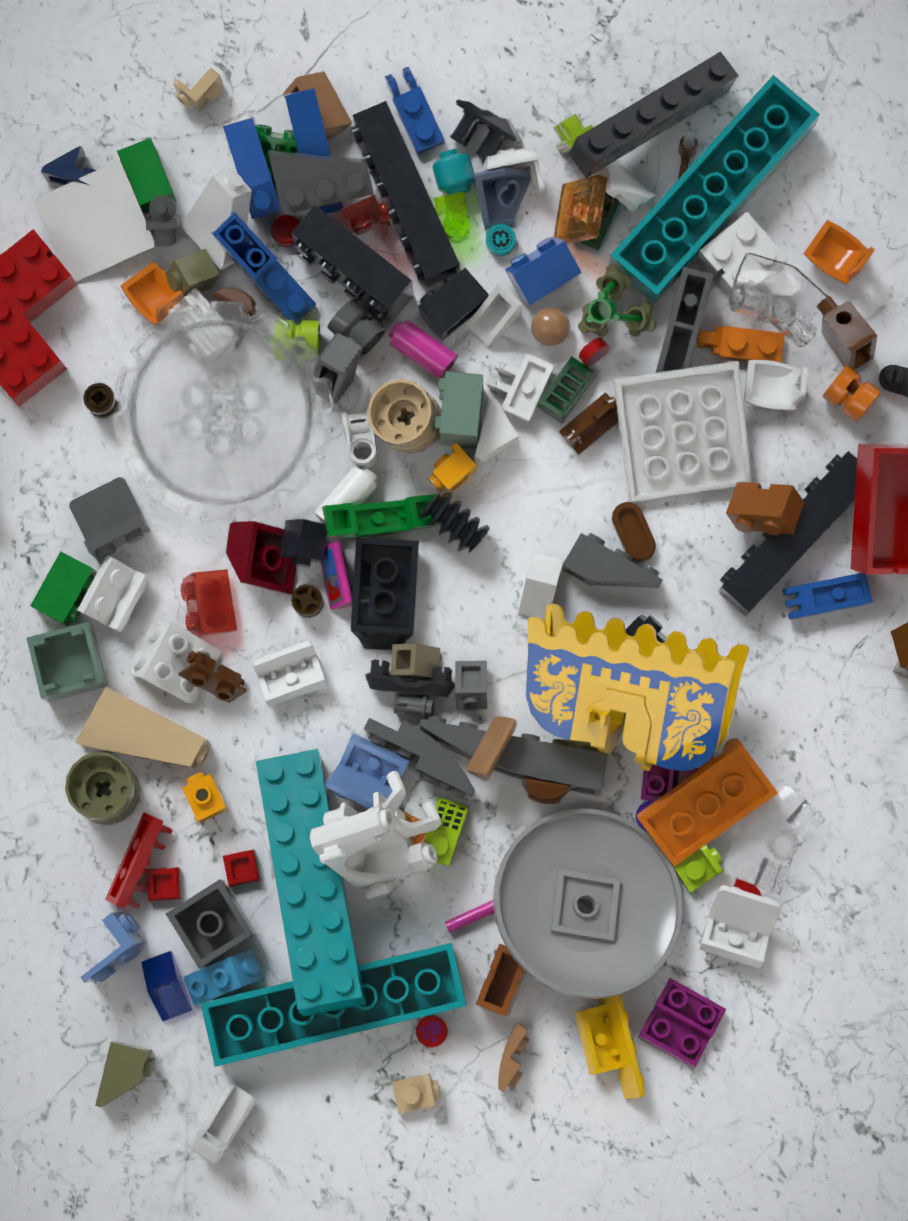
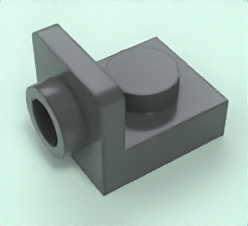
(471, 685)

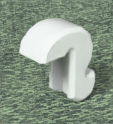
(223, 1124)

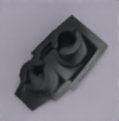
(500, 129)

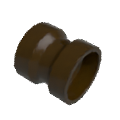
(104, 405)

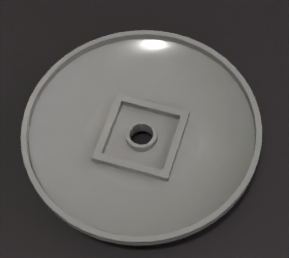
(622, 876)

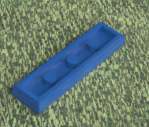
(309, 129)

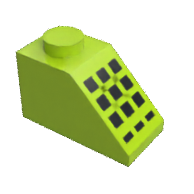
(448, 833)

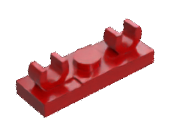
(136, 861)

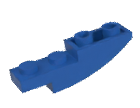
(262, 268)

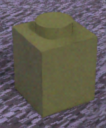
(192, 272)

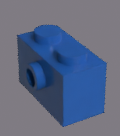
(542, 270)

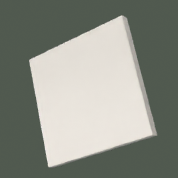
(683, 431)

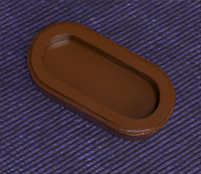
(633, 531)

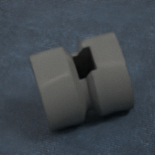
(353, 323)

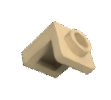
(205, 90)

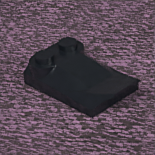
(384, 591)

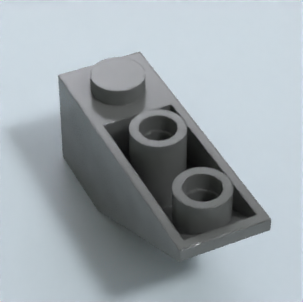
(603, 567)

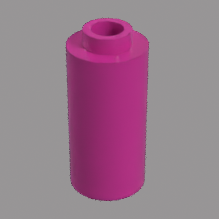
(422, 348)

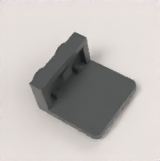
(109, 518)

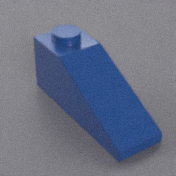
(252, 166)

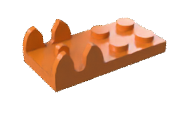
(707, 802)

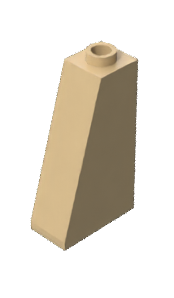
(138, 732)

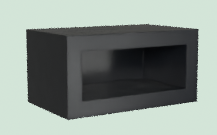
(452, 303)

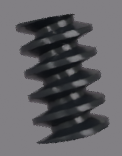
(454, 521)

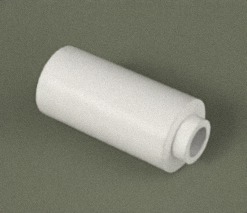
(352, 489)

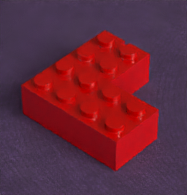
(28, 286)
(881, 510)

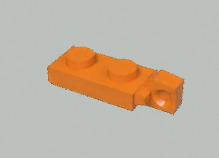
(742, 343)

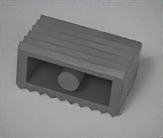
(339, 364)

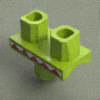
(568, 131)

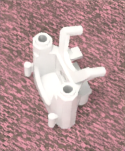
(352, 846)

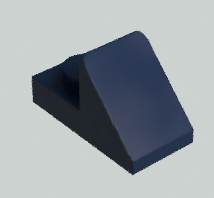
(67, 168)

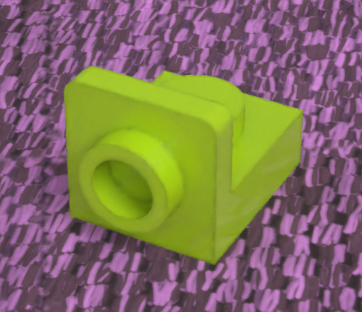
(699, 868)

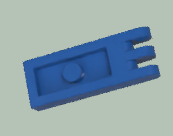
(828, 595)

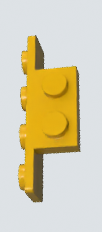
(609, 1044)

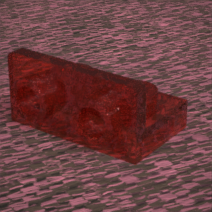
(361, 215)
(208, 603)

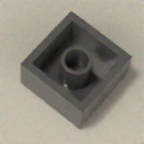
(211, 923)

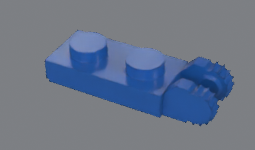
(415, 114)

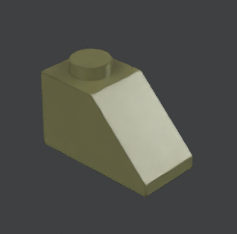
(124, 1069)

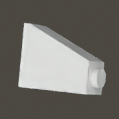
(218, 200)

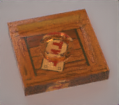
(580, 209)

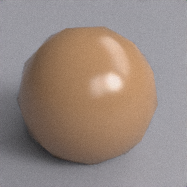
(550, 326)

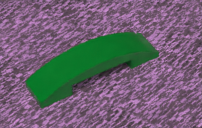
(376, 518)

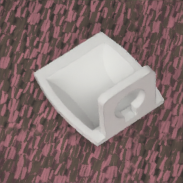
(519, 160)
(774, 385)

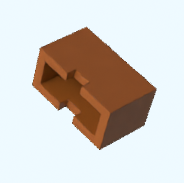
(765, 510)
(501, 983)

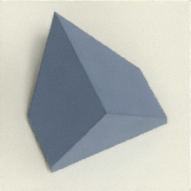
(500, 194)

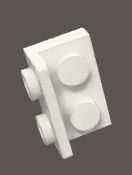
(113, 594)

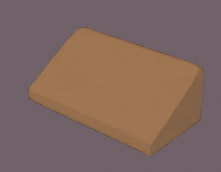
(491, 747)

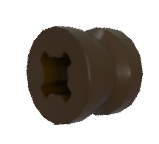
(302, 598)

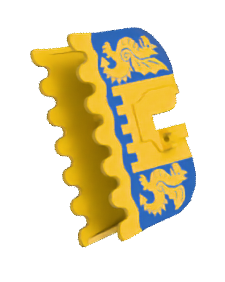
(672, 695)

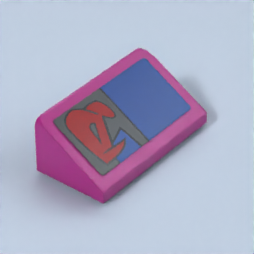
(336, 577)

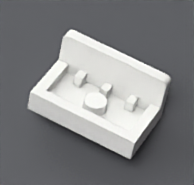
(289, 673)

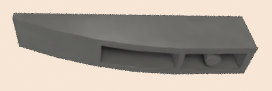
(685, 320)
(528, 756)

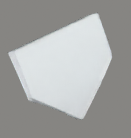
(626, 187)

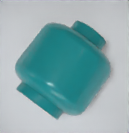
(453, 172)

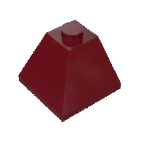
(256, 558)

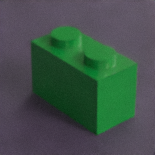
(145, 173)
(64, 589)

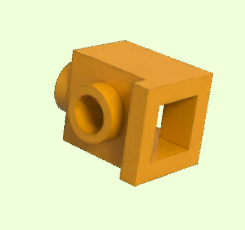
(452, 470)
(213, 805)

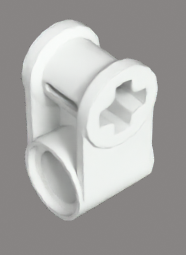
(358, 436)

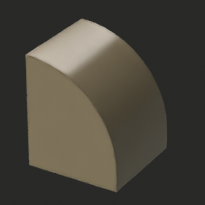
(414, 660)

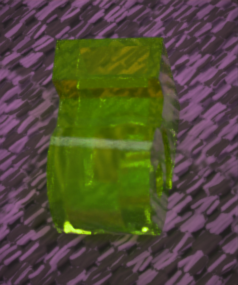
(456, 216)

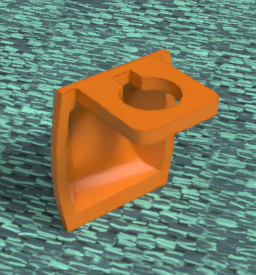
(837, 252)
(151, 293)

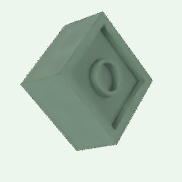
(460, 409)
(67, 661)

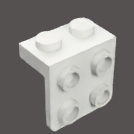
(166, 656)
(740, 926)

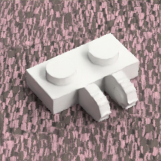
(526, 388)

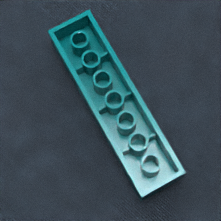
(714, 188)
(309, 892)
(393, 991)

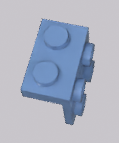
(365, 771)
(124, 930)

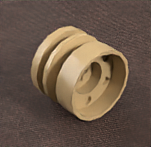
(390, 410)

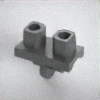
(163, 221)

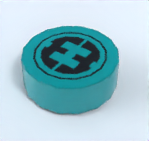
(500, 240)

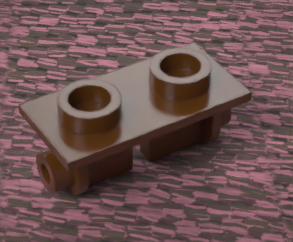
(591, 423)
(224, 683)

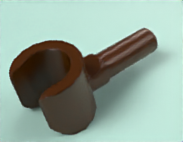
(686, 154)

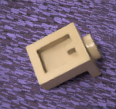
(416, 1093)

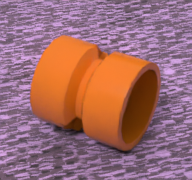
(863, 393)

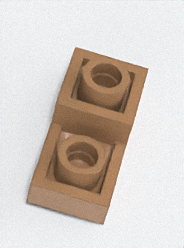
(508, 1071)

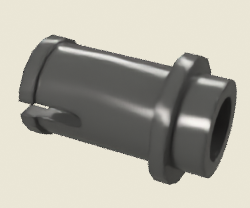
(415, 706)

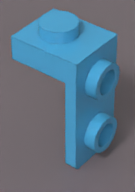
(223, 977)

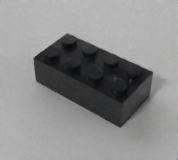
(352, 265)

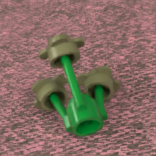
(604, 309)

